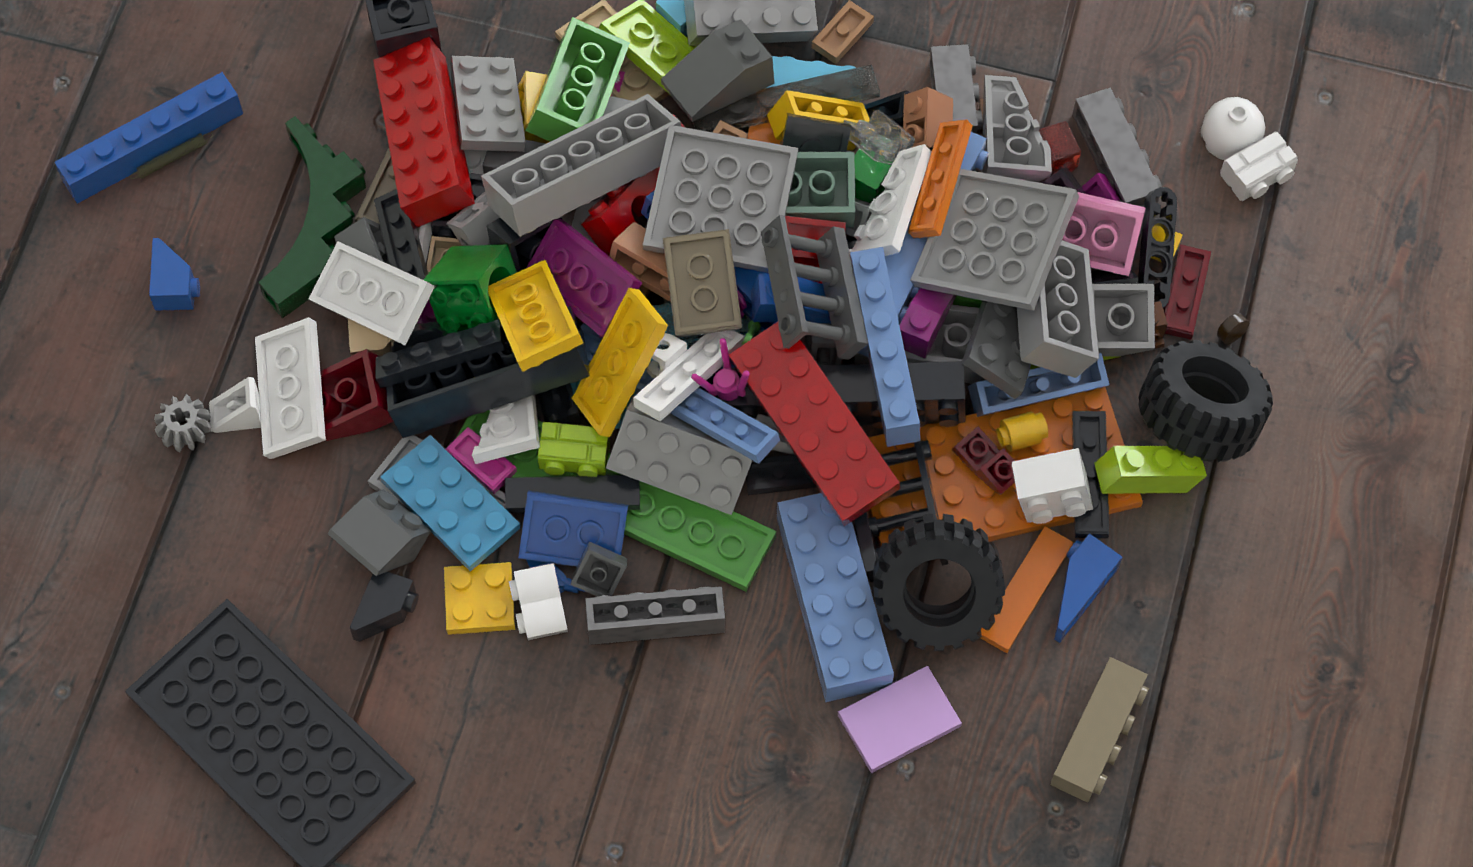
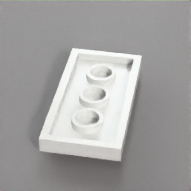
(371, 293)
(290, 388)

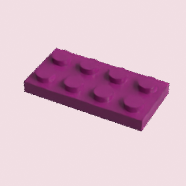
(584, 275)

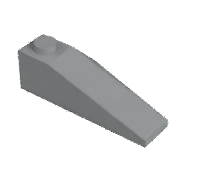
(1011, 133)

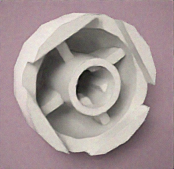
(1232, 126)

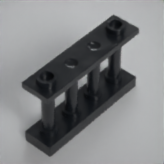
(870, 527)

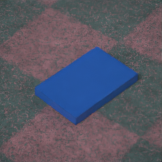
(561, 526)

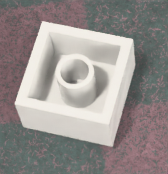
(1052, 486)

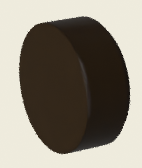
(1232, 328)

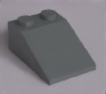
(720, 71)

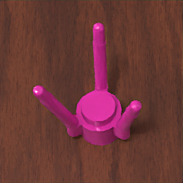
(726, 381)

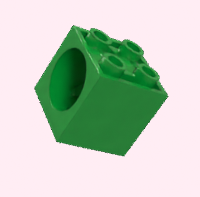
(462, 284)

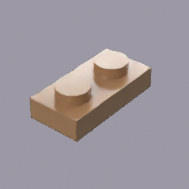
(842, 32)

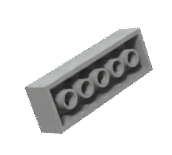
(579, 165)

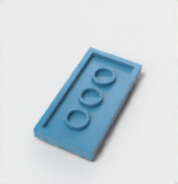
(450, 502)

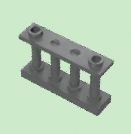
(838, 283)

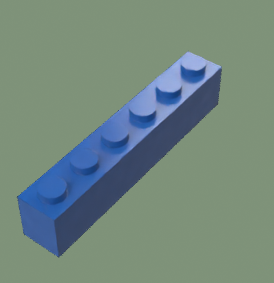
(148, 136)

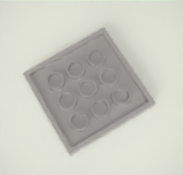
(720, 185)
(997, 239)

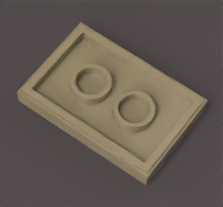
(702, 283)

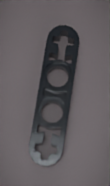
(1151, 247)

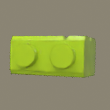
(572, 450)

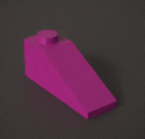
(924, 320)

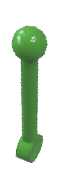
(753, 327)

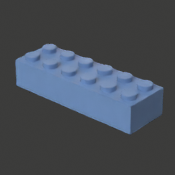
(834, 598)

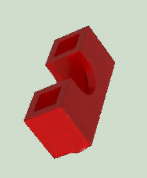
(614, 214)

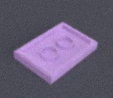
(899, 719)

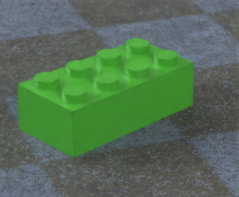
(577, 81)

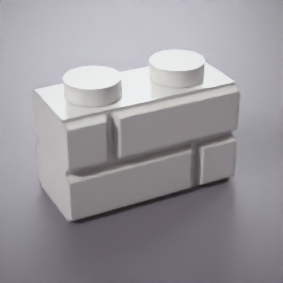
(1259, 166)

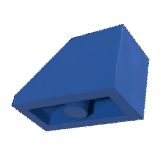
(171, 280)

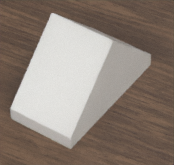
(236, 408)

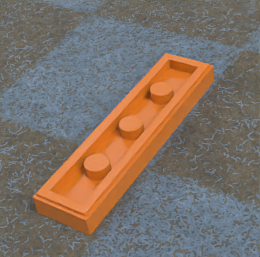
(940, 179)
(1027, 588)

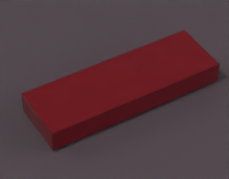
(1186, 291)

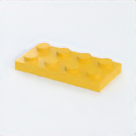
(534, 315)
(620, 362)

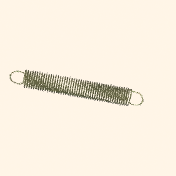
(190, 143)

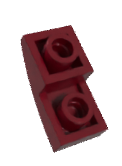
(986, 460)

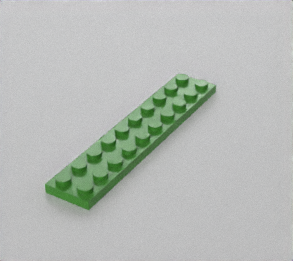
(684, 529)

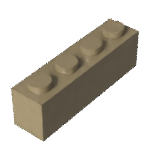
(1099, 730)

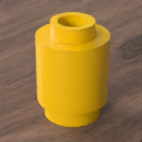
(1022, 431)

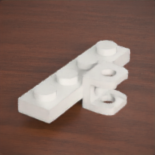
(675, 366)

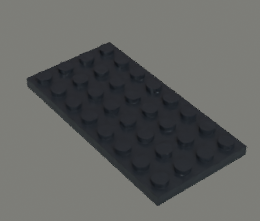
(270, 738)

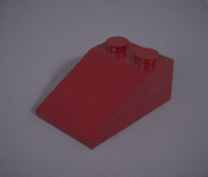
(353, 397)

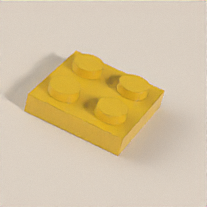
(479, 598)

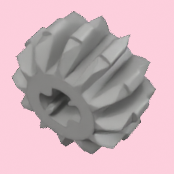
(169, 422)

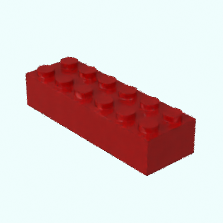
(423, 132)
(815, 424)

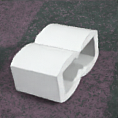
(539, 602)

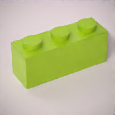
(1148, 470)

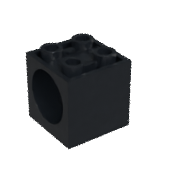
(401, 23)

